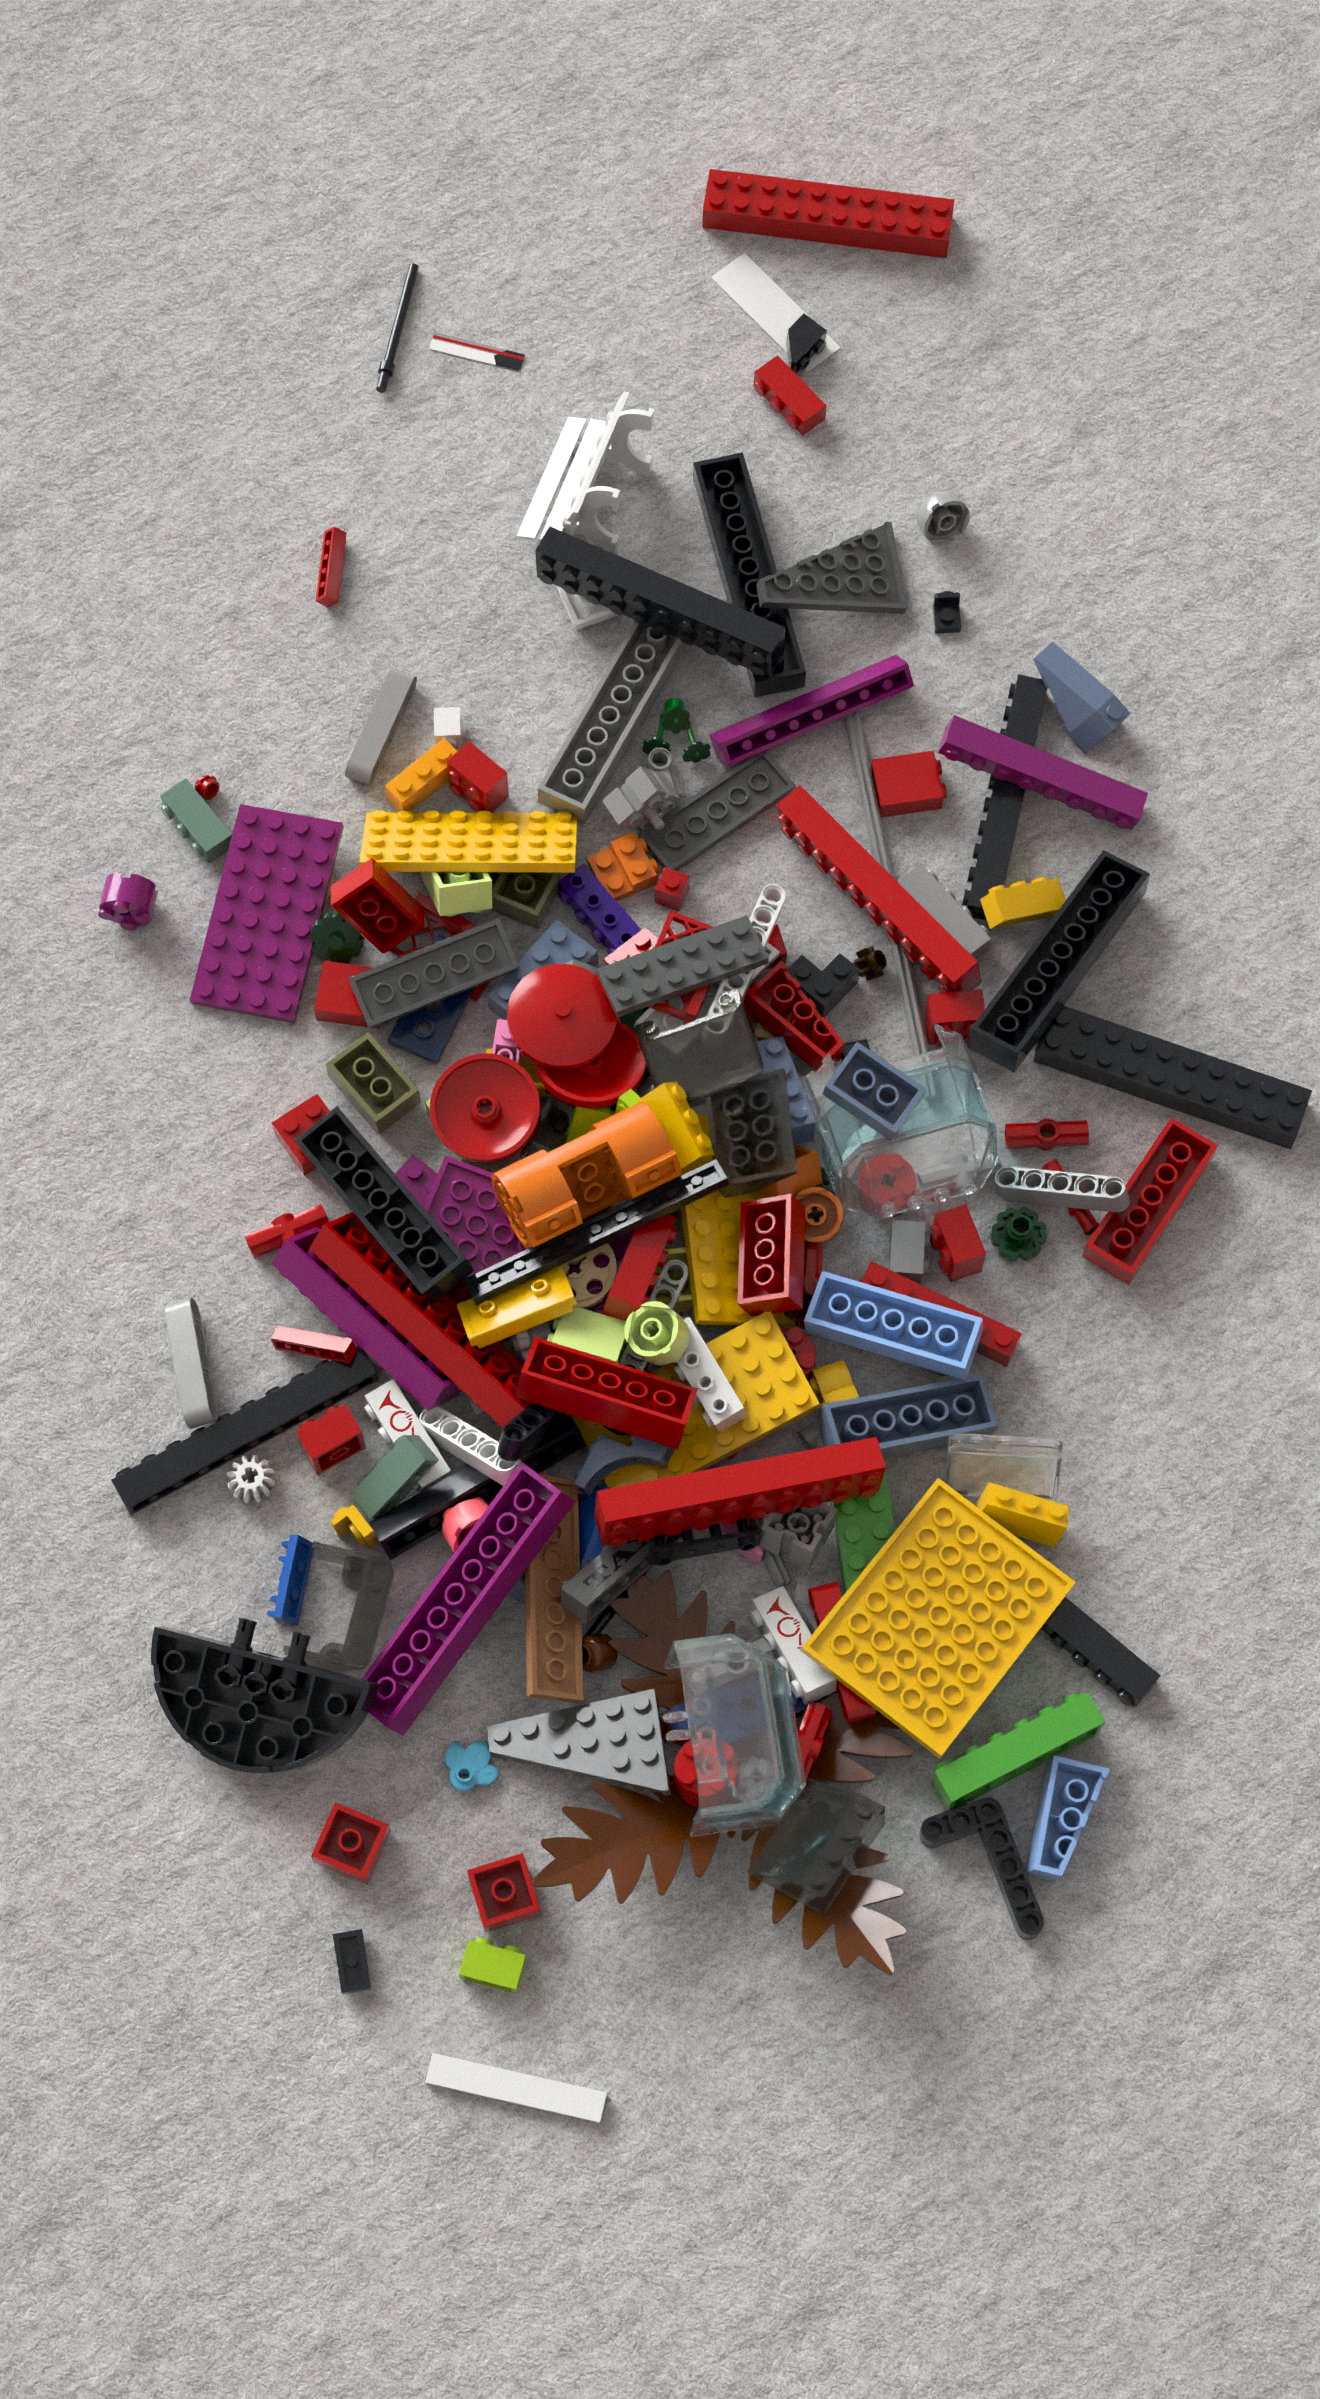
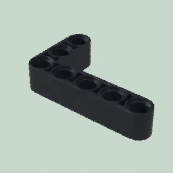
(530, 1429)
(996, 1856)

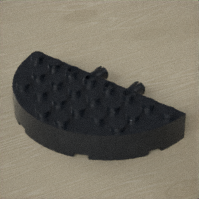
(254, 1706)

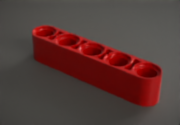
(823, 1600)

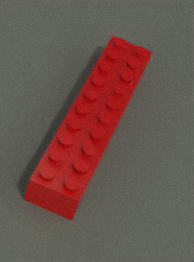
(827, 213)
(877, 892)
(436, 1330)
(739, 1492)

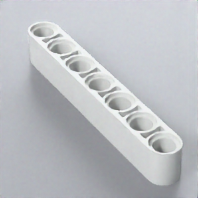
(763, 911)

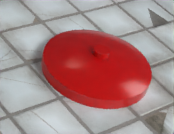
(560, 1017)
(602, 1080)
(485, 1108)

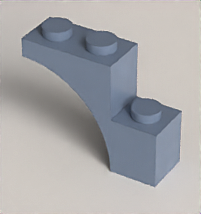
(609, 1455)

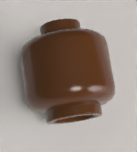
(597, 1653)

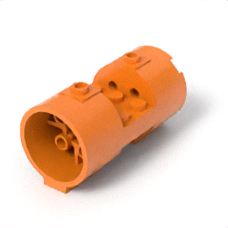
(607, 1165)

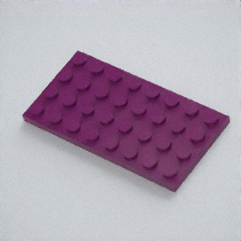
(265, 912)
(473, 1220)

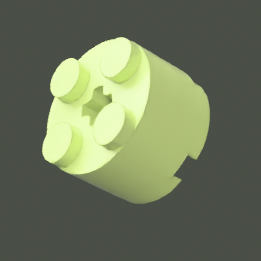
(657, 1333)

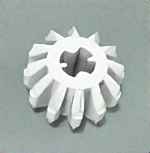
(262, 1478)

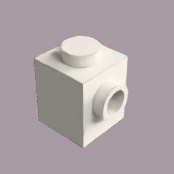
(449, 726)

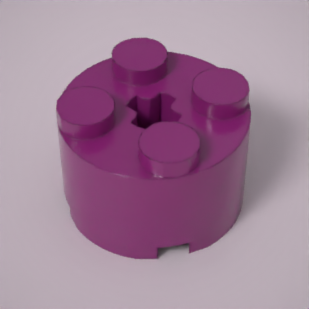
(128, 900)

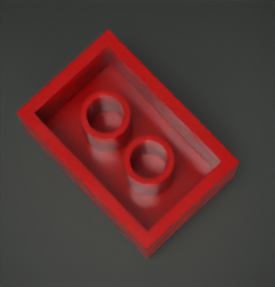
(377, 906)

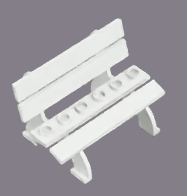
(577, 496)

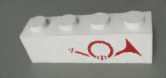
(398, 1419)
(786, 1636)

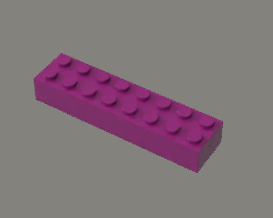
(362, 1323)

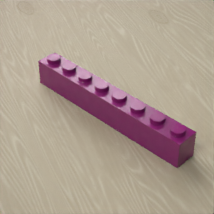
(811, 710)
(1042, 773)

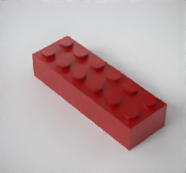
(1155, 1195)
(606, 1392)

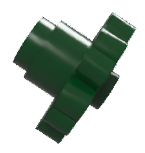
(336, 939)
(1018, 1234)

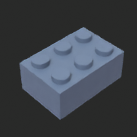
(874, 1091)

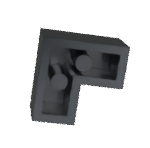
(827, 986)

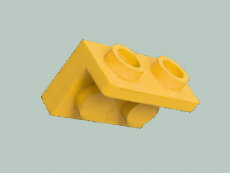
(350, 1520)

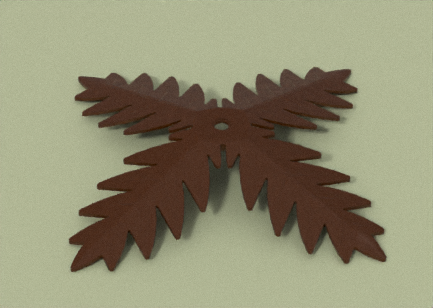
(662, 1828)

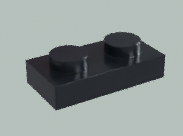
(352, 1961)

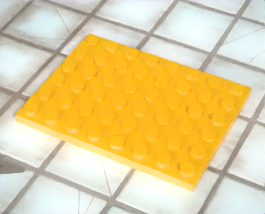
(938, 1617)

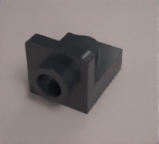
(946, 612)

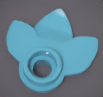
(472, 1762)

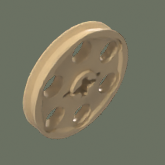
(590, 1273)

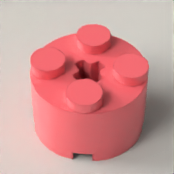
(461, 1519)

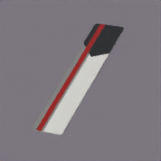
(477, 351)

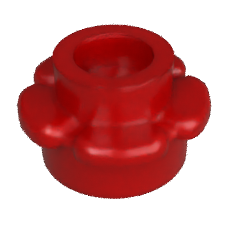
(207, 787)

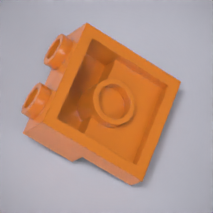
(624, 867)

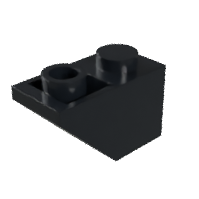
(803, 341)

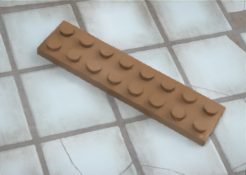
(553, 1632)

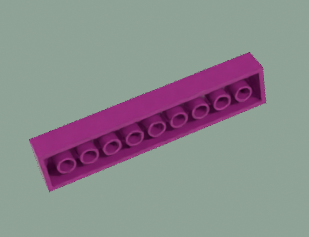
(465, 1596)

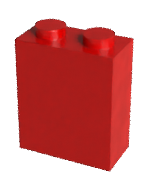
(908, 783)
(336, 997)

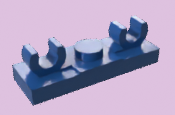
(292, 1580)

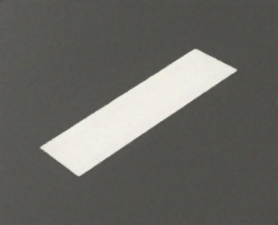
(765, 302)

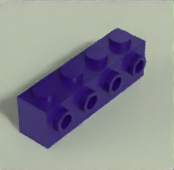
(596, 908)

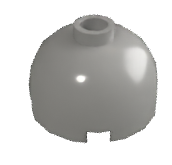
(942, 516)

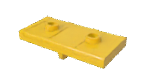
(518, 1308)

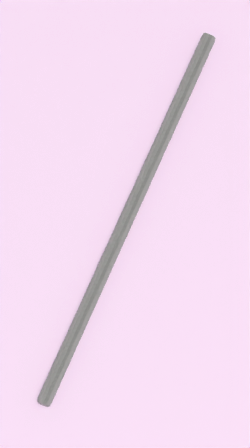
(880, 854)

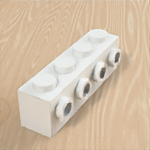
(714, 1390)

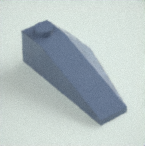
(1083, 702)

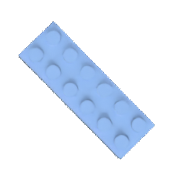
(894, 1325)

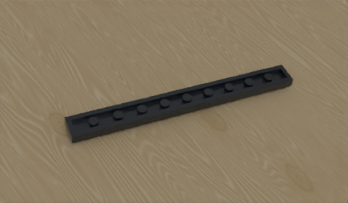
(596, 1232)

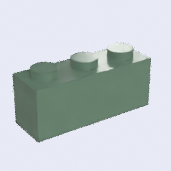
(196, 821)
(394, 1475)

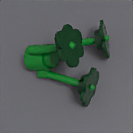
(677, 719)

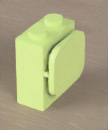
(590, 1333)

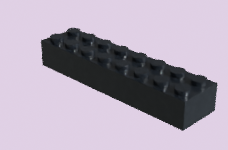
(384, 1205)

